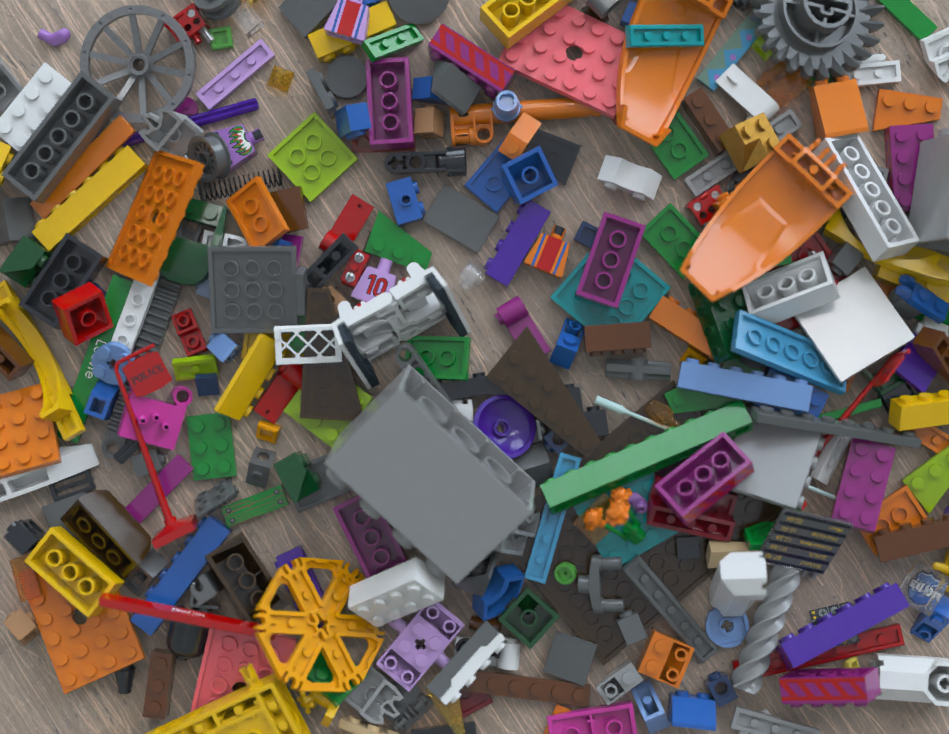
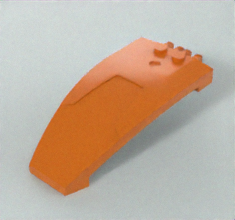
(656, 79)
(766, 218)

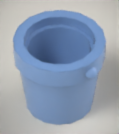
(506, 106)

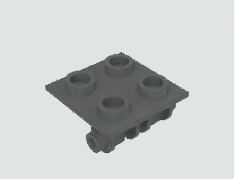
(208, 500)
(410, 707)

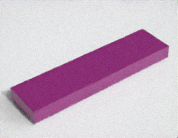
(169, 479)

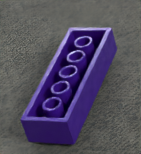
(845, 624)

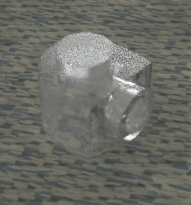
(471, 276)

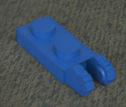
(922, 299)

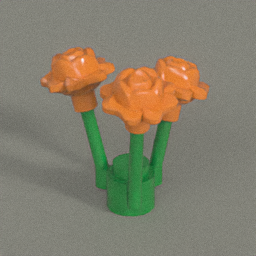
(617, 515)

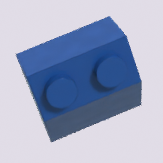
(528, 176)
(692, 710)

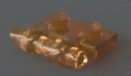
(787, 87)

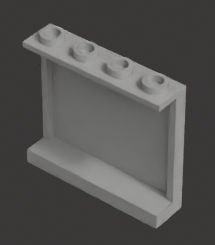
(780, 462)

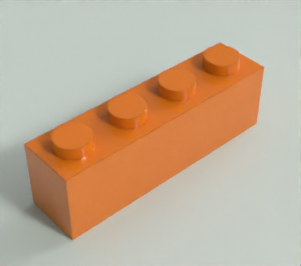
(681, 324)

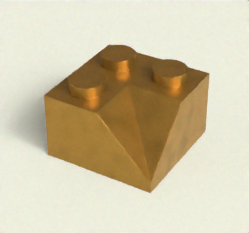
(750, 142)

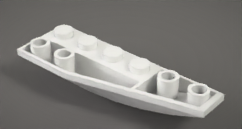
(74, 460)

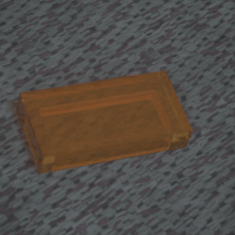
(26, 579)

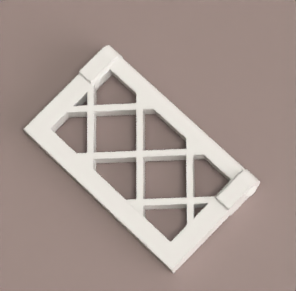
(304, 360)

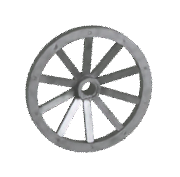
(185, 43)

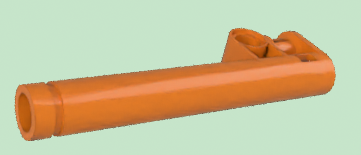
(480, 117)

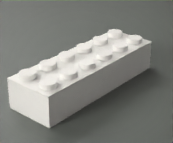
(872, 206)

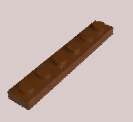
(529, 688)

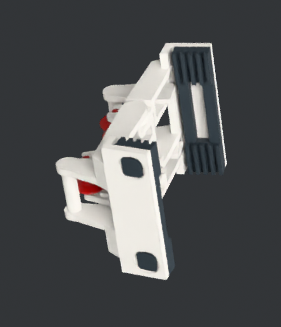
(384, 320)

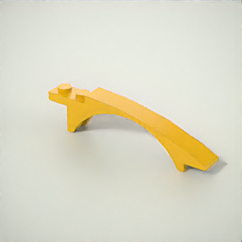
(923, 269)
(56, 390)

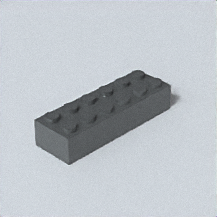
(61, 138)

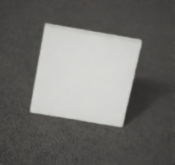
(856, 327)

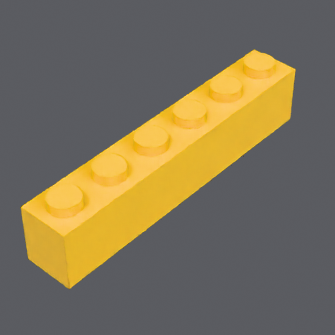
(91, 198)

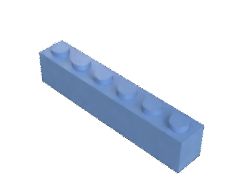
(744, 386)

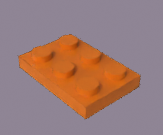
(257, 214)
(895, 510)

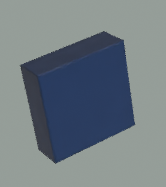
(585, 234)
(207, 384)

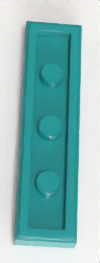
(664, 36)

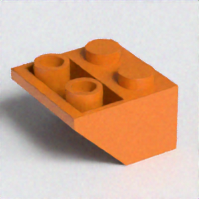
(664, 658)

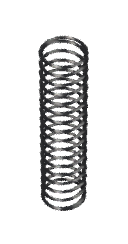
(236, 189)

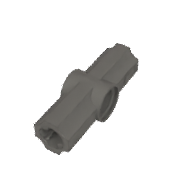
(638, 369)

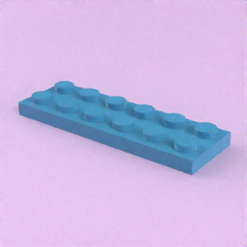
(782, 351)

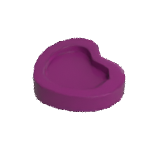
(188, 107)

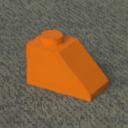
(520, 136)

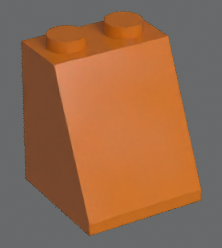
(837, 108)

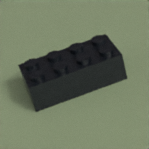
(67, 269)

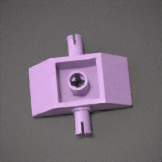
(405, 659)

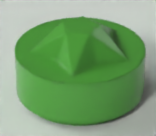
(565, 573)

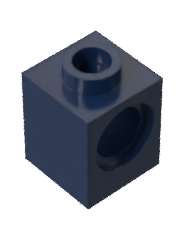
(551, 446)
(727, 694)

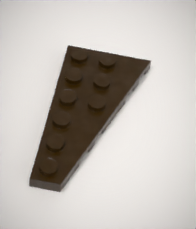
(534, 383)
(329, 387)

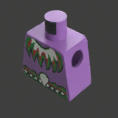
(240, 143)

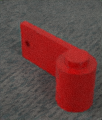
(349, 221)
(280, 392)

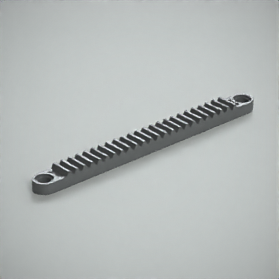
(152, 332)

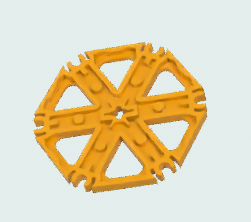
(305, 624)

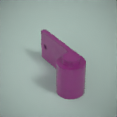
(517, 318)

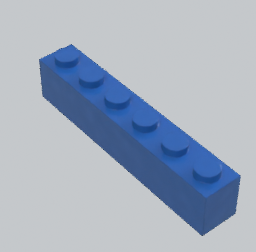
(184, 570)

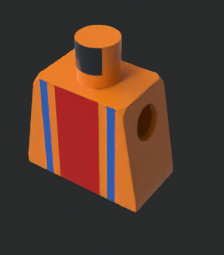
(549, 253)

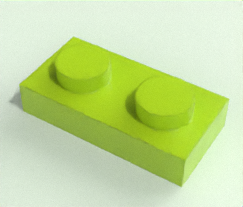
(187, 367)

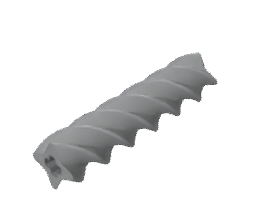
(762, 636)

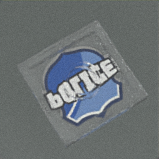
(923, 587)

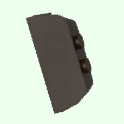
(108, 531)
(243, 577)

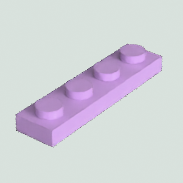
(235, 74)

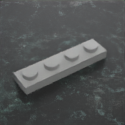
(762, 723)

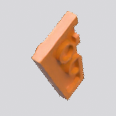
(904, 108)

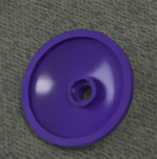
(514, 419)

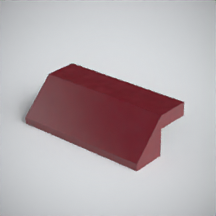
(713, 523)

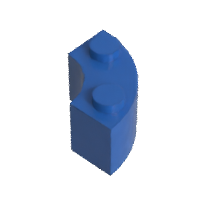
(503, 586)

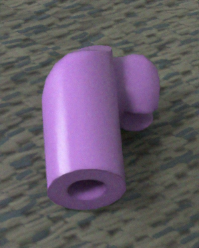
(54, 39)
(638, 502)

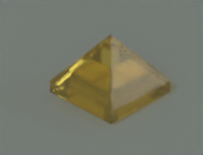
(280, 78)

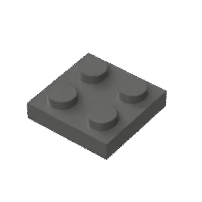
(326, 97)

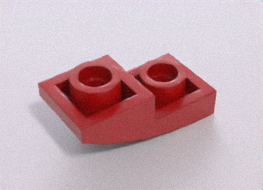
(189, 332)

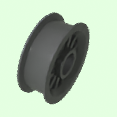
(211, 152)

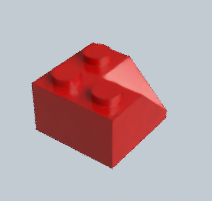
(82, 313)

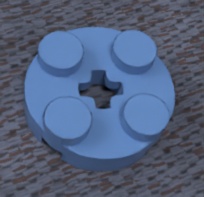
(102, 358)
(722, 637)

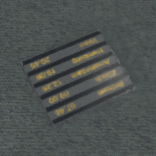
(804, 541)

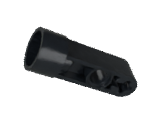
(450, 161)

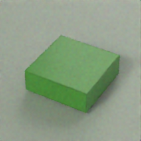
(222, 38)

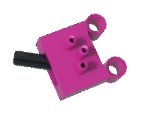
(157, 420)

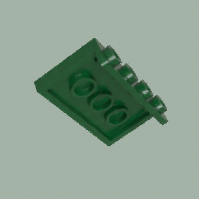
(718, 321)

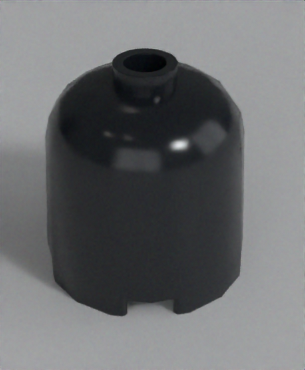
(186, 640)

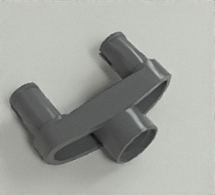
(592, 584)

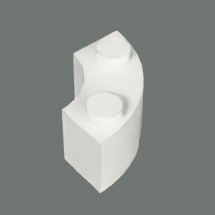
(629, 177)

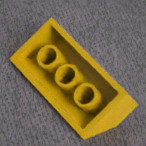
(249, 378)

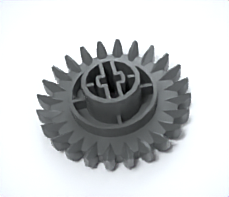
(817, 34)

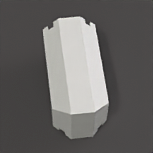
(738, 583)
(913, 678)

